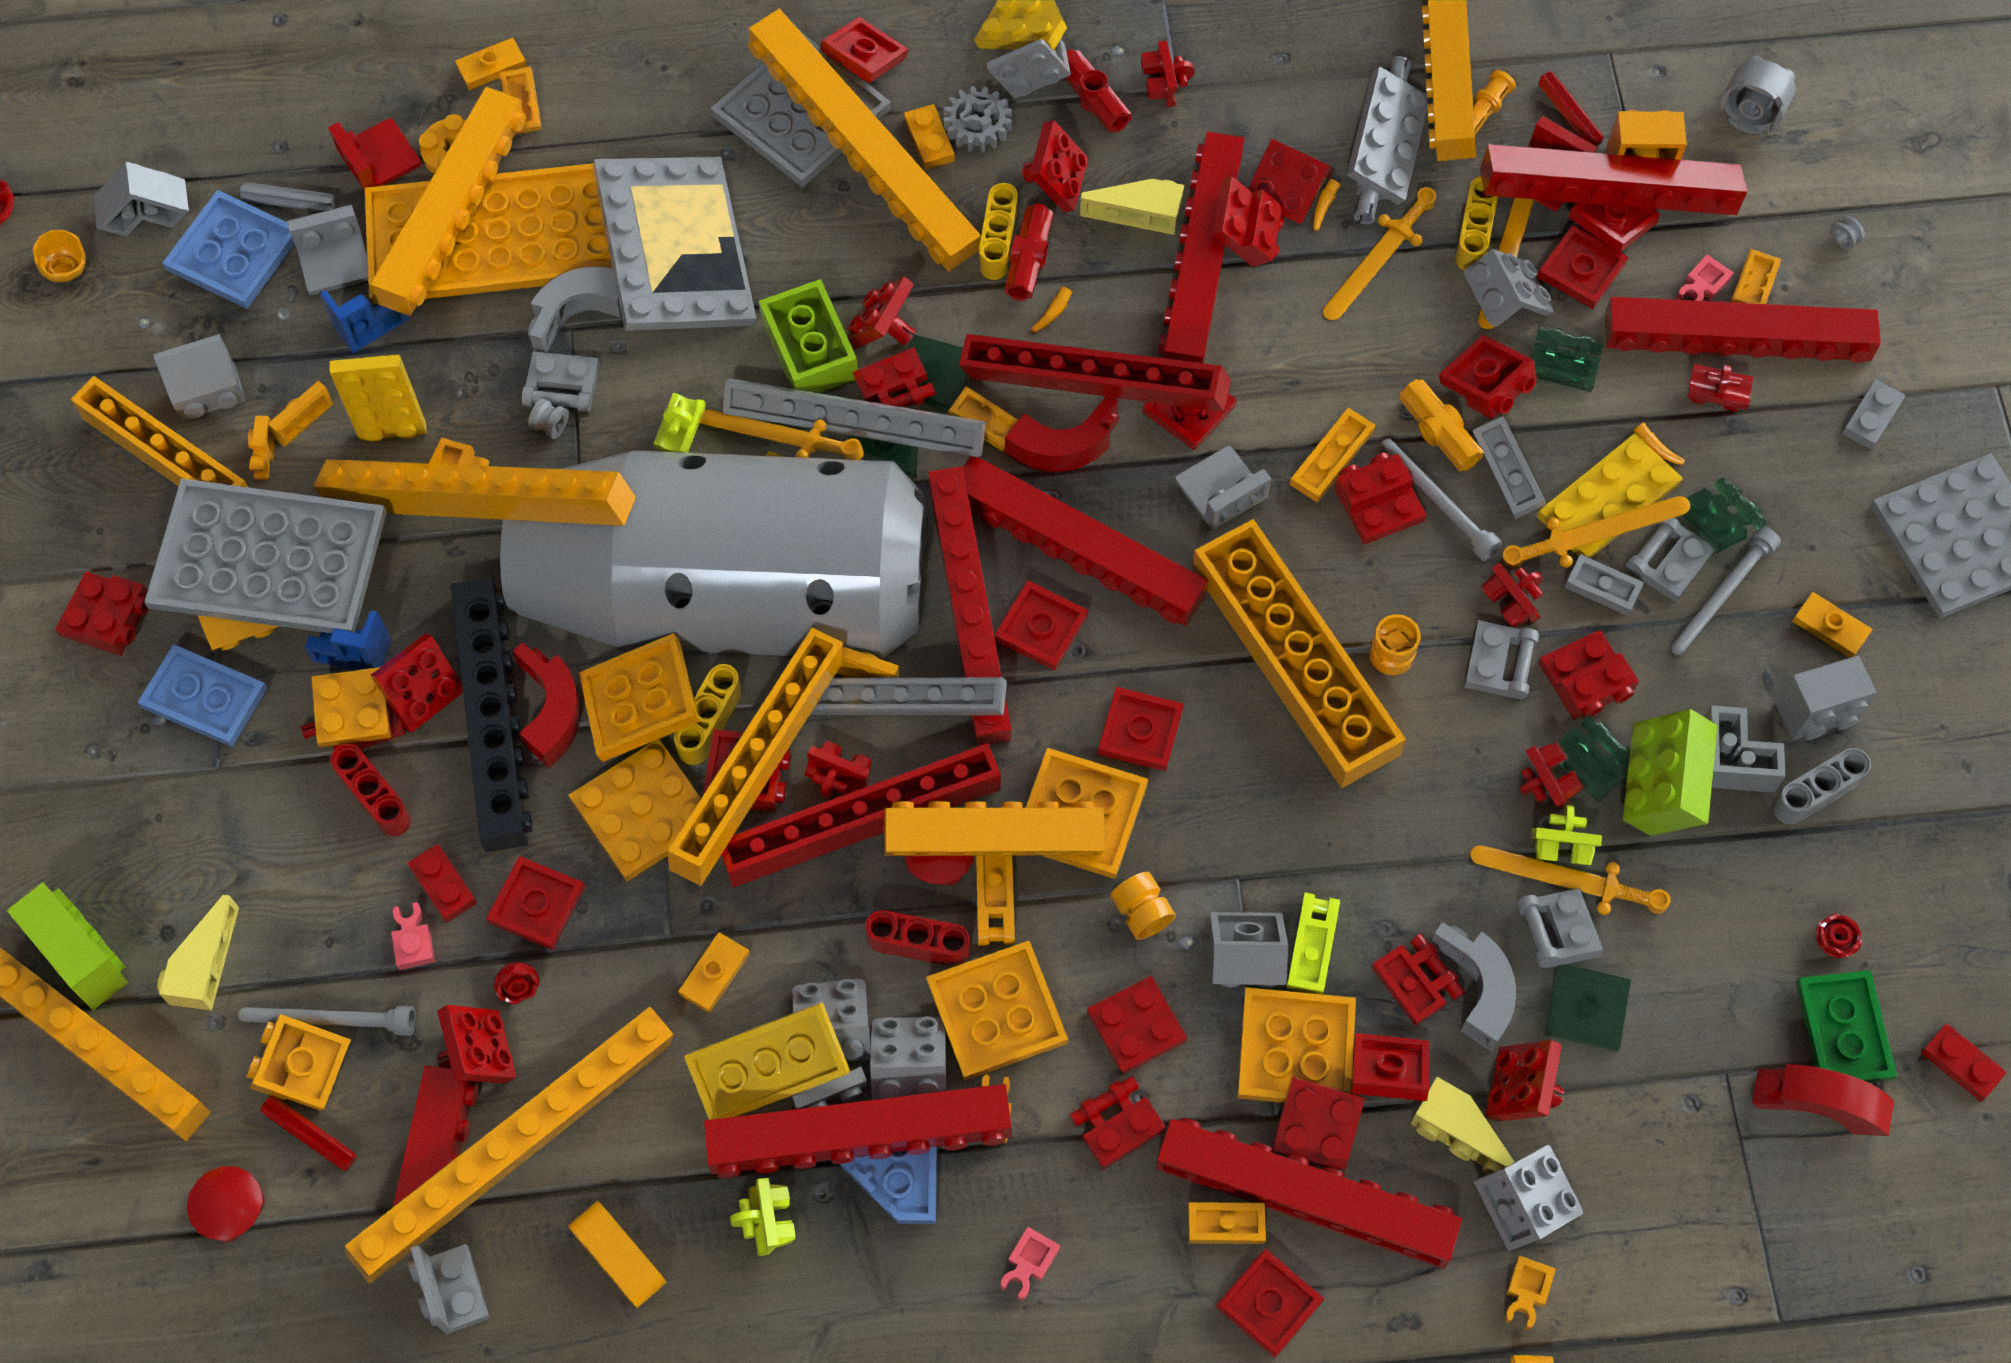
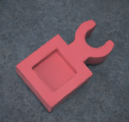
(1705, 280)
(413, 942)
(1031, 1258)

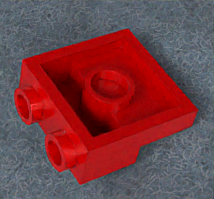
(1248, 222)
(1490, 376)
(1379, 497)
(104, 612)
(1589, 675)
(774, 790)

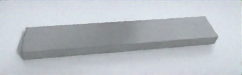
(913, 696)

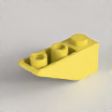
(1459, 1123)

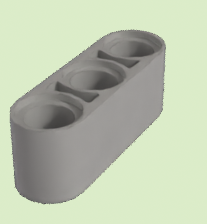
(1830, 773)

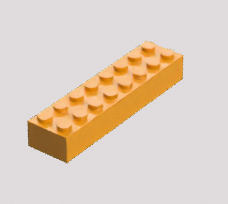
(1298, 654)

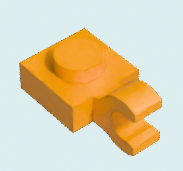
(456, 454)

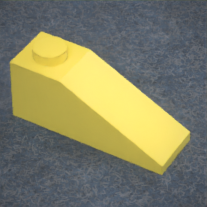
(1139, 204)
(198, 962)

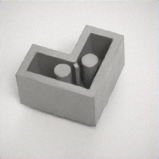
(139, 195)
(1741, 762)

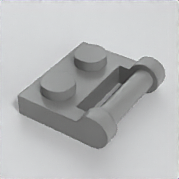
(561, 373)
(1678, 566)
(1490, 655)
(1570, 924)

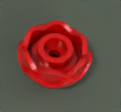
(1844, 927)
(516, 982)

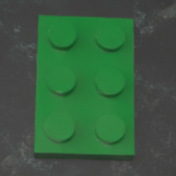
(1846, 1025)

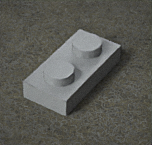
(1873, 414)
(1604, 585)
(844, 1088)

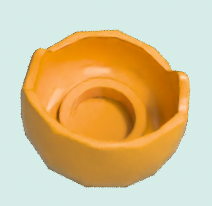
(59, 256)

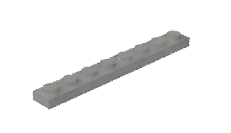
(854, 417)

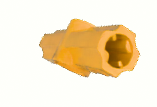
(1441, 425)

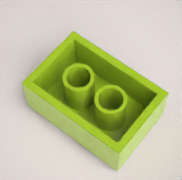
(808, 338)
(1670, 772)
(70, 944)

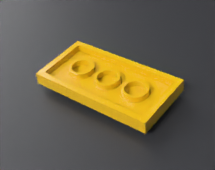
(378, 397)
(1618, 483)
(767, 1063)

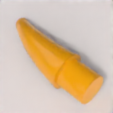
(1324, 201)
(1056, 307)
(1656, 445)

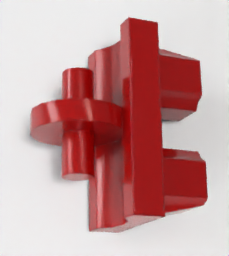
(1170, 74)
(1720, 387)
(1521, 608)
(836, 773)
(1559, 789)

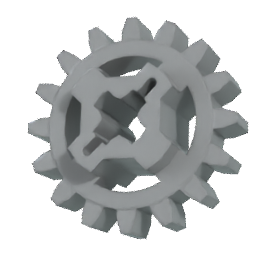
(976, 119)

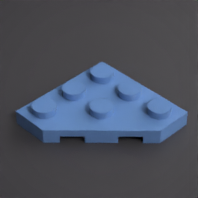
(900, 1184)

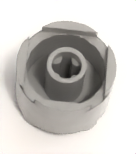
(1758, 95)

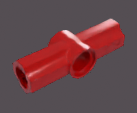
(1096, 94)
(1029, 252)

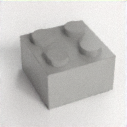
(1826, 698)

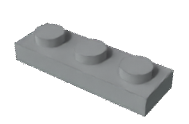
(1509, 467)

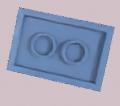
(202, 695)

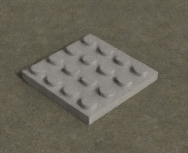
(780, 129)
(1953, 533)

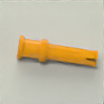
(1489, 99)

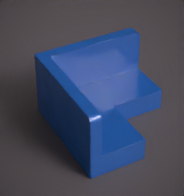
(360, 321)
(352, 650)

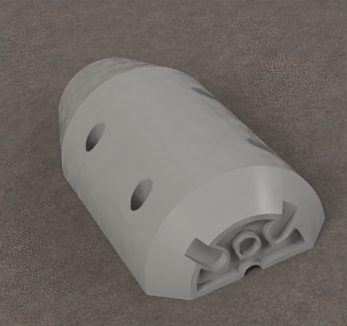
(731, 556)

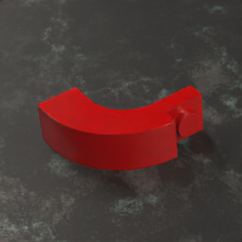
(1063, 448)
(559, 720)
(1828, 1093)

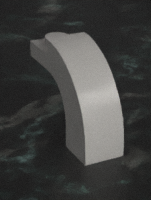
(567, 295)
(1492, 978)

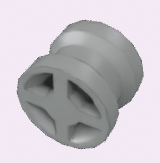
(548, 418)

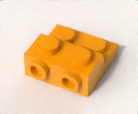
(298, 1062)

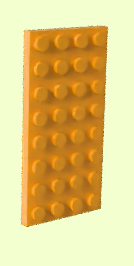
(516, 238)

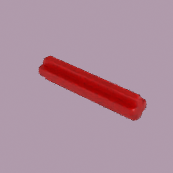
(1570, 109)
(308, 1133)

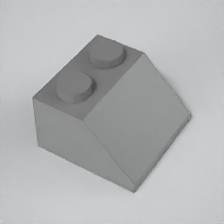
(200, 377)
(1248, 949)

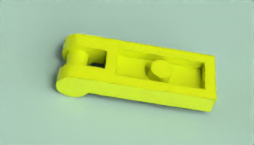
(1313, 945)

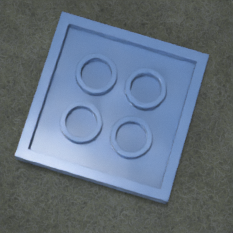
(231, 249)

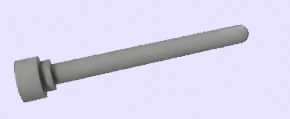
(1484, 543)
(1762, 543)
(398, 1020)

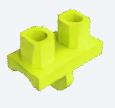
(679, 424)
(1582, 843)
(758, 1216)

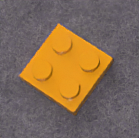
(349, 708)

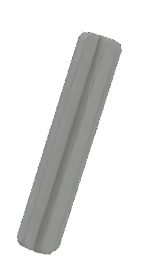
(287, 197)

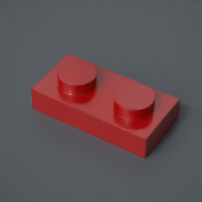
(442, 883)
(1963, 1062)

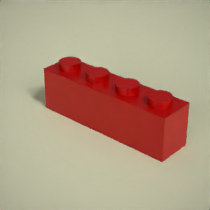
(436, 1127)

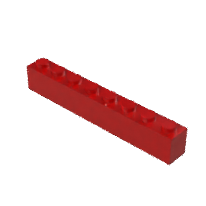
(1612, 179)
(1203, 253)
(1742, 329)
(1096, 372)
(1083, 542)
(967, 592)
(857, 815)
(858, 1130)
(1309, 1193)

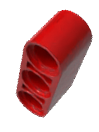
(363, 776)
(905, 925)

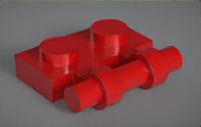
(892, 376)
(1411, 986)
(1125, 1131)

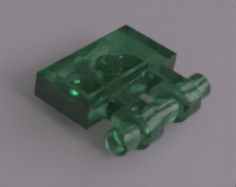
(1564, 365)
(1715, 522)
(1594, 769)

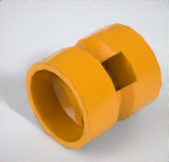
(1395, 644)
(1140, 901)

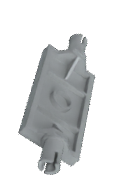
(1387, 139)

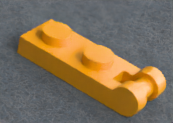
(995, 899)

